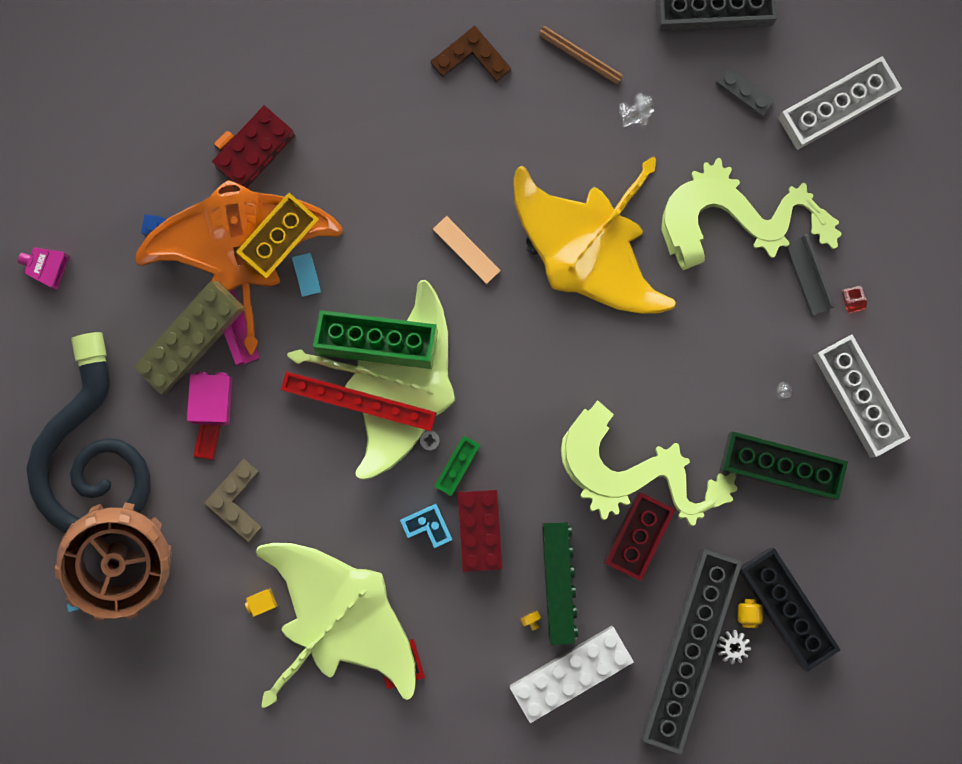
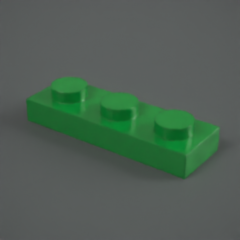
(457, 465)

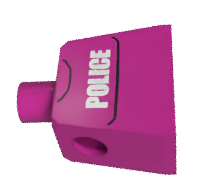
(45, 265)

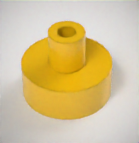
(531, 619)

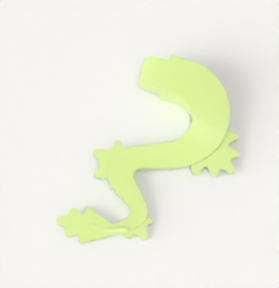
(716, 190)
(611, 488)

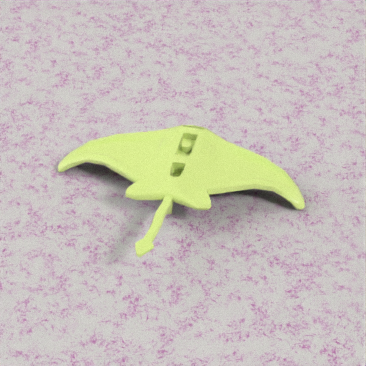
(414, 386)
(339, 617)

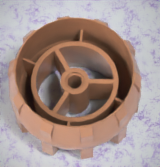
(99, 598)

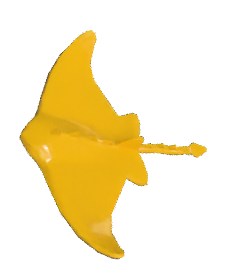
(588, 244)

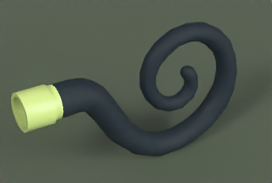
(90, 354)

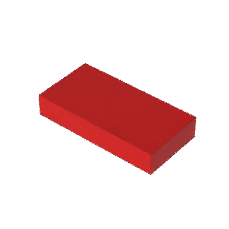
(207, 441)

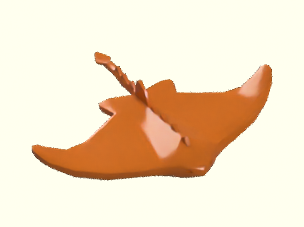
(213, 232)

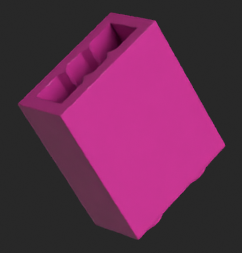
(209, 399)

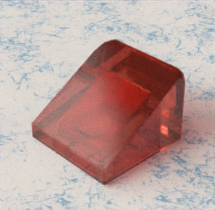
(854, 298)

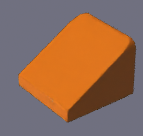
(224, 140)

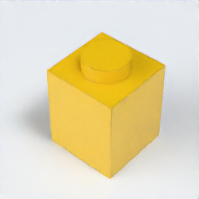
(261, 602)

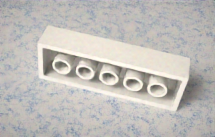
(839, 103)
(861, 396)
(571, 674)

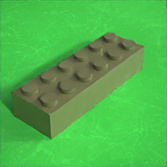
(189, 337)

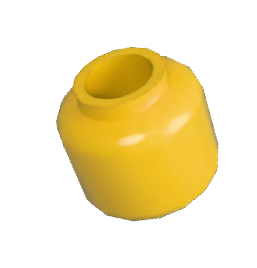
(750, 613)

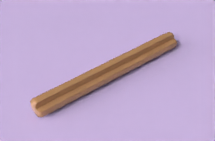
(580, 55)

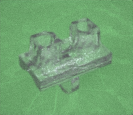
(638, 112)

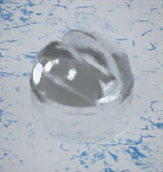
(784, 390)

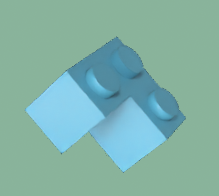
(429, 520)

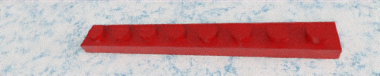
(358, 401)

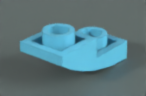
(306, 274)

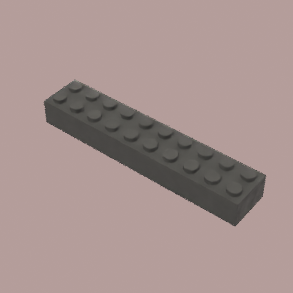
(691, 651)

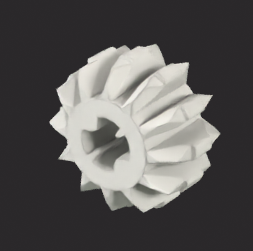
(735, 638)

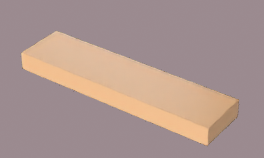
(466, 250)

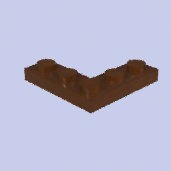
(471, 43)

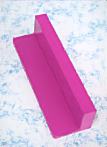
(235, 336)

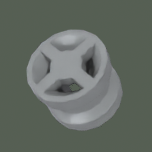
(429, 440)

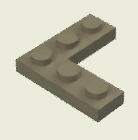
(222, 501)

